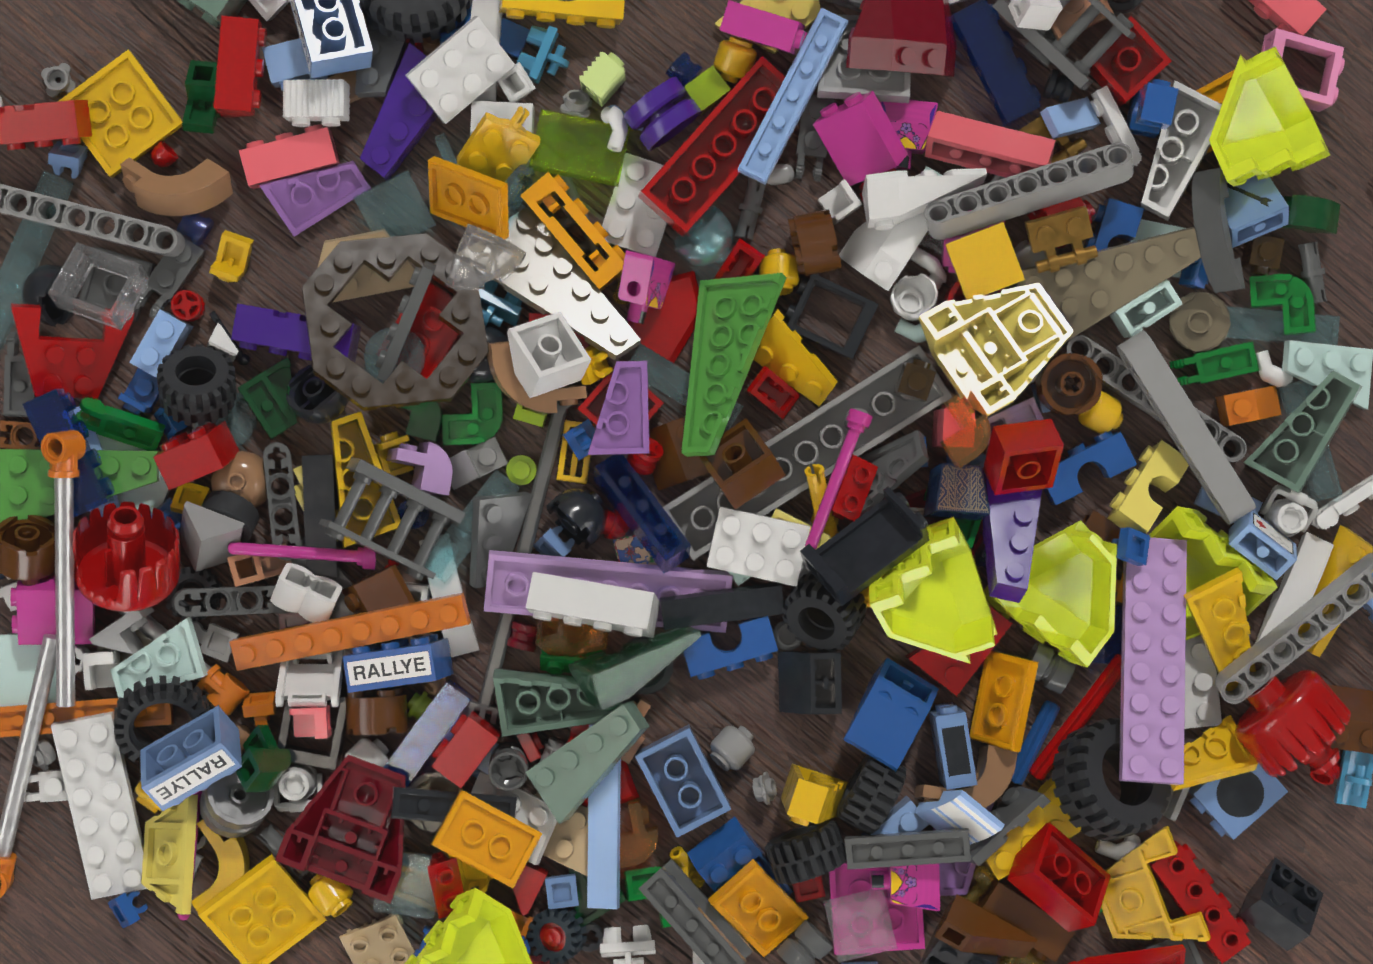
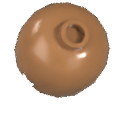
(243, 477)

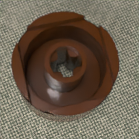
(814, 242)
(1086, 388)
(27, 548)
(376, 713)

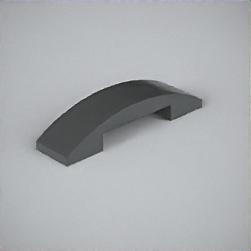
(1213, 232)

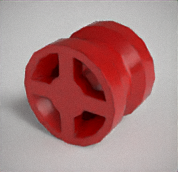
(181, 305)
(646, 463)

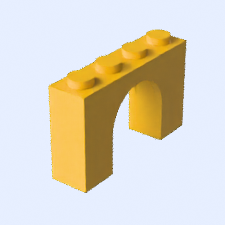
(603, 12)

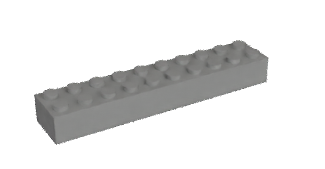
(810, 442)

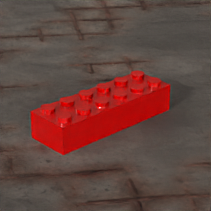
(713, 152)

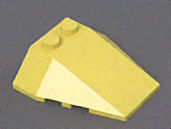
(995, 343)

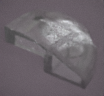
(482, 259)

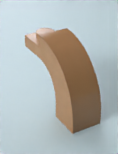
(178, 194)
(502, 370)
(993, 776)

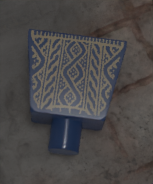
(956, 492)

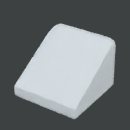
(516, 83)
(221, 341)

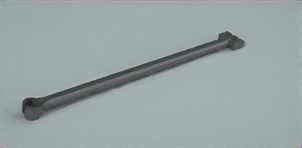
(525, 545)

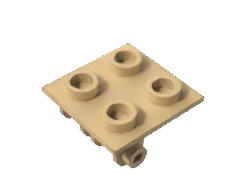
(378, 942)

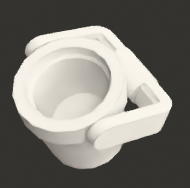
(1288, 514)
(297, 785)

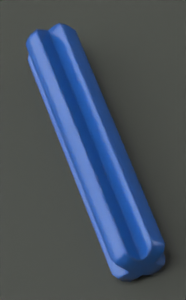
(1034, 741)

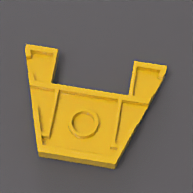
(1134, 901)

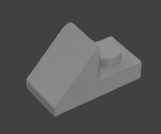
(476, 462)
(121, 633)

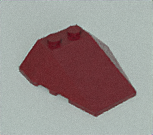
(903, 37)
(349, 830)

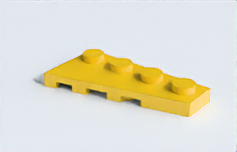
(1346, 551)
(1222, 619)

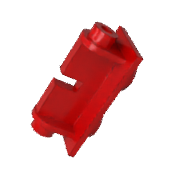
(854, 489)
(445, 882)

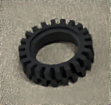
(143, 697)

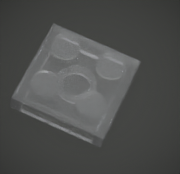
(860, 925)

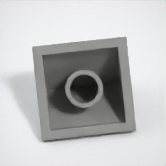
(207, 535)

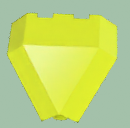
(1264, 122)
(1211, 557)
(1068, 594)
(936, 597)
(474, 933)

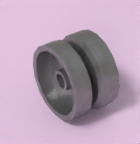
(231, 810)

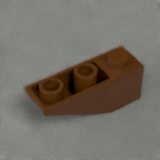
(979, 931)

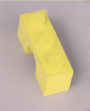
(1159, 467)

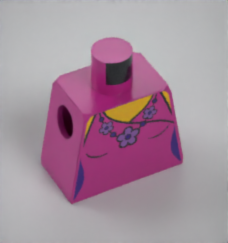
(912, 125)
(644, 283)
(910, 885)

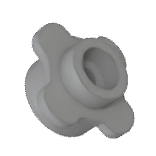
(50, 75)
(576, 103)
(44, 755)
(764, 788)

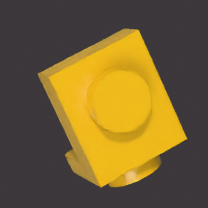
(232, 257)
(387, 442)

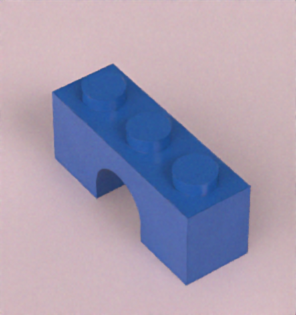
(1152, 108)
(1114, 220)
(1108, 453)
(756, 642)

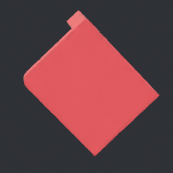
(311, 721)

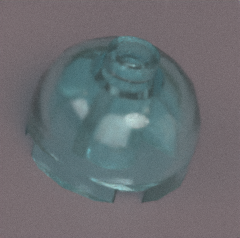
(707, 239)

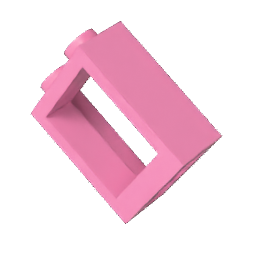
(1333, 66)

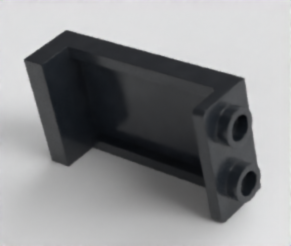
(867, 547)

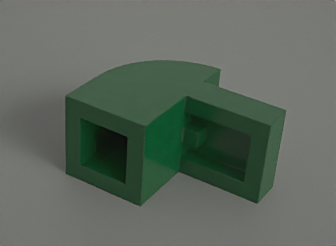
(200, 91)
(1312, 214)
(425, 420)
(262, 761)

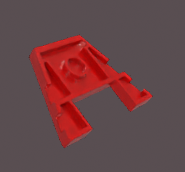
(65, 362)

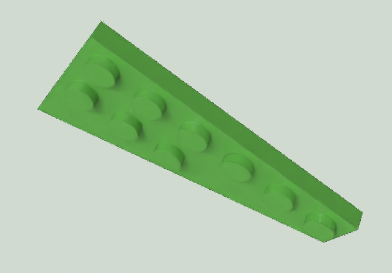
(726, 338)
(29, 490)

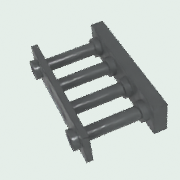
(1057, 50)
(416, 502)
(694, 917)

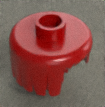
(126, 557)
(1293, 720)

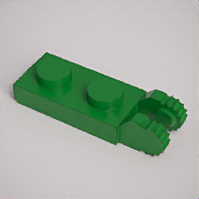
(1219, 363)
(120, 425)

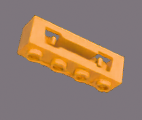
(542, 192)

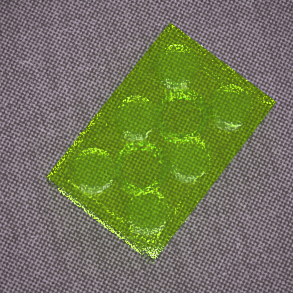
(577, 149)

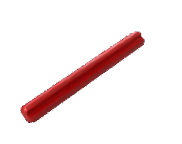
(1079, 716)

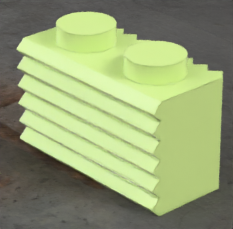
(603, 77)

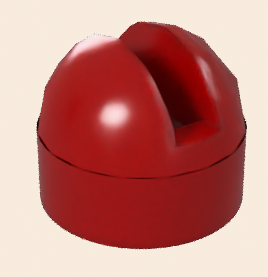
(163, 155)

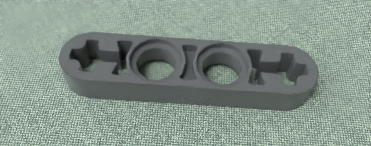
(277, 502)
(232, 605)

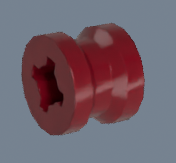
(523, 636)

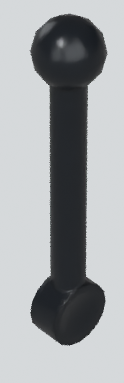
(243, 359)

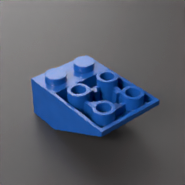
(890, 713)
(726, 853)

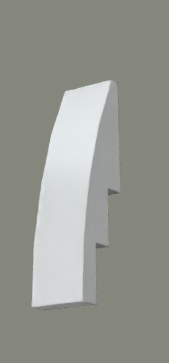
(1297, 583)

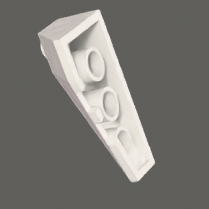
(898, 197)
(886, 252)

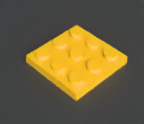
(125, 113)
(261, 914)

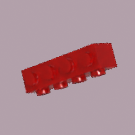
(1193, 893)

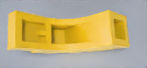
(232, 859)

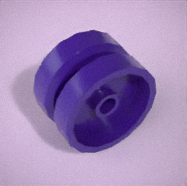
(662, 114)

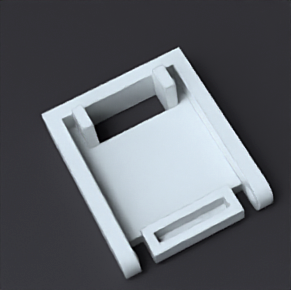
(311, 683)

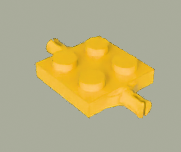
(499, 145)

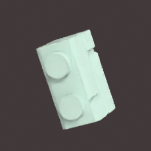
(1146, 309)

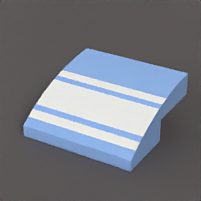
(960, 811)

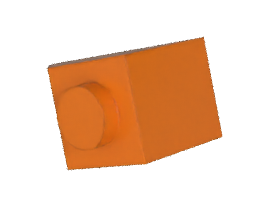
(1248, 406)

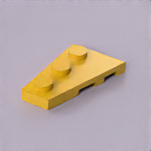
(792, 362)
(1215, 756)

